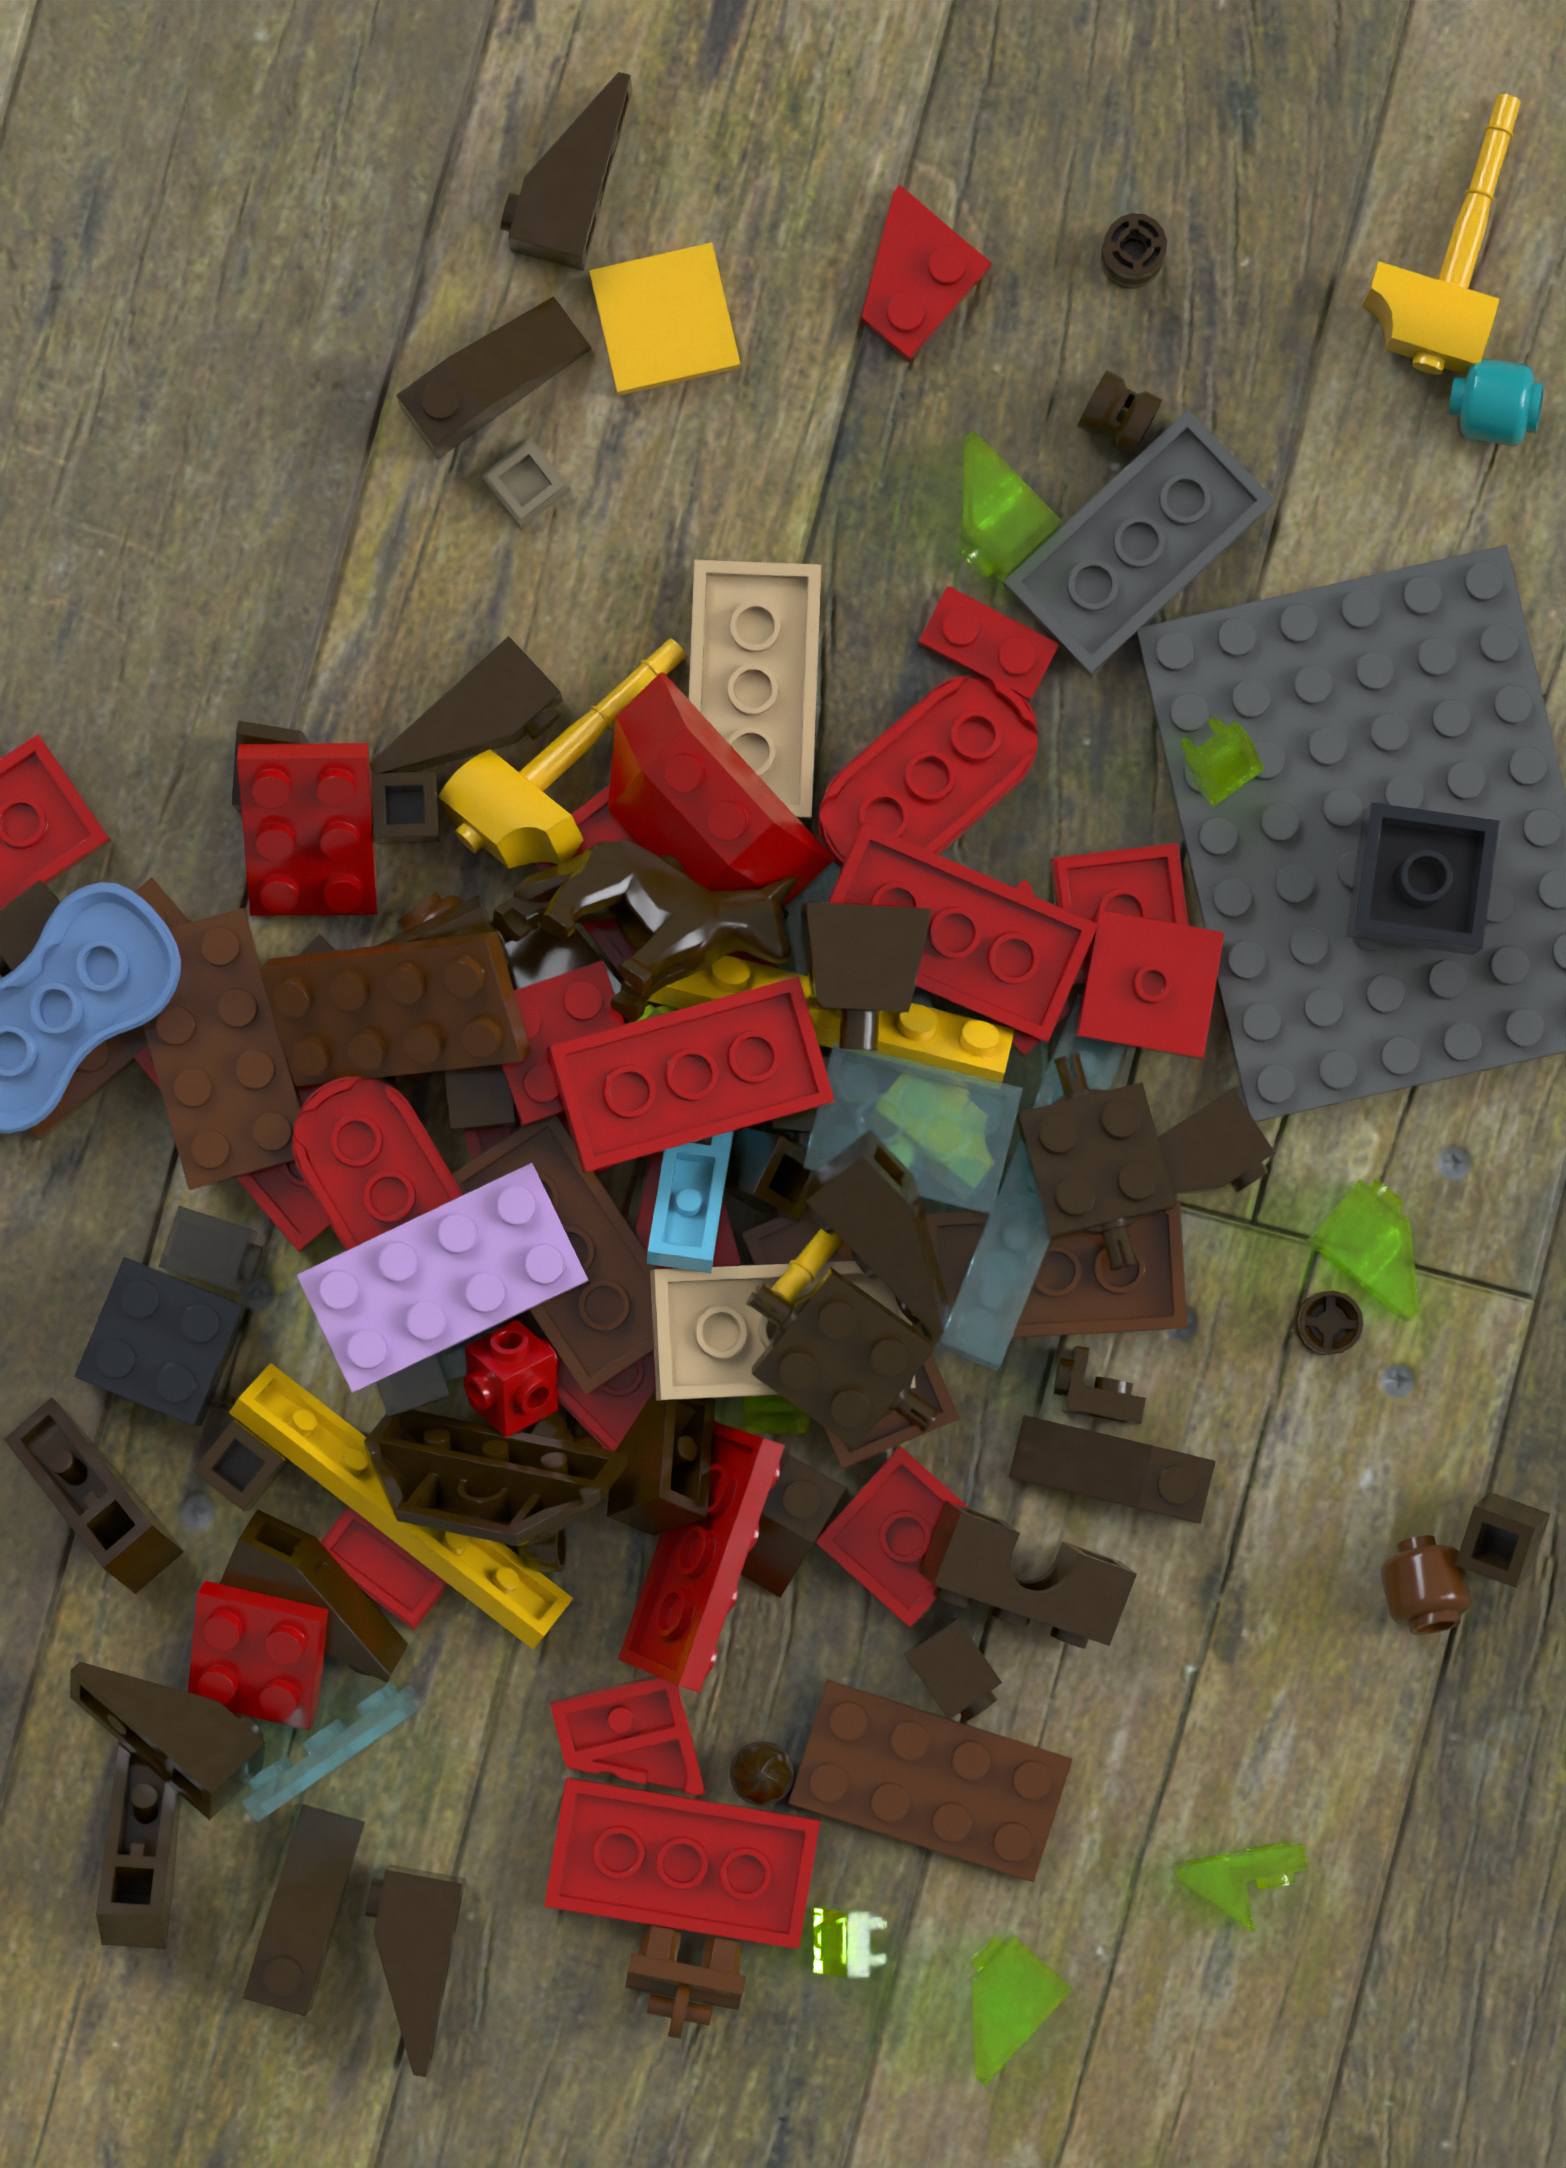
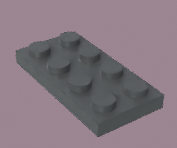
(1138, 542)

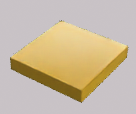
(665, 319)

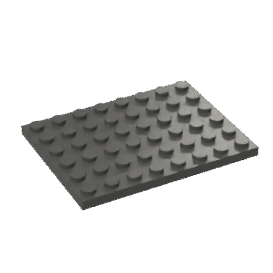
(1355, 696)

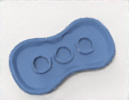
(92, 975)

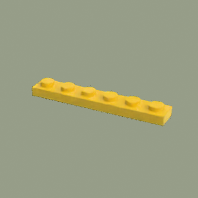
(918, 1036)
(337, 1459)

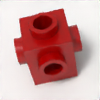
(511, 1378)

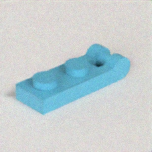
(689, 1205)

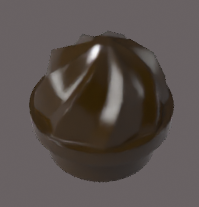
(761, 1773)

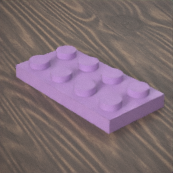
(442, 1278)

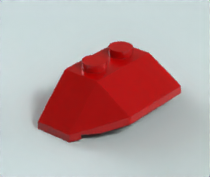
(700, 801)

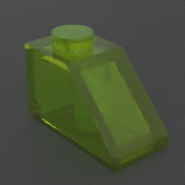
(999, 513)
(1372, 1245)
(1008, 2001)

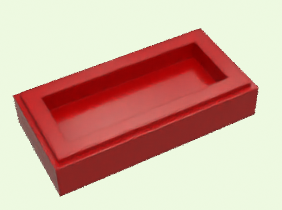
(383, 1568)

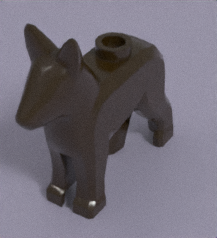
(659, 911)

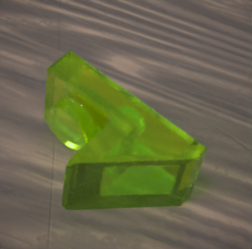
(1224, 1876)

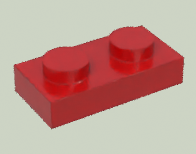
(988, 643)

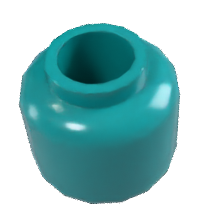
(1497, 402)

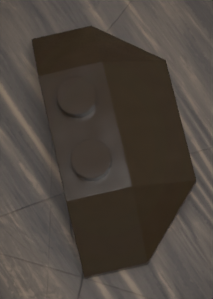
(483, 1484)

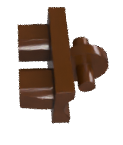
(713, 1983)

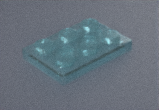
(935, 1120)
(331, 1748)

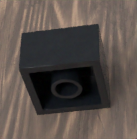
(1423, 878)
(162, 1342)

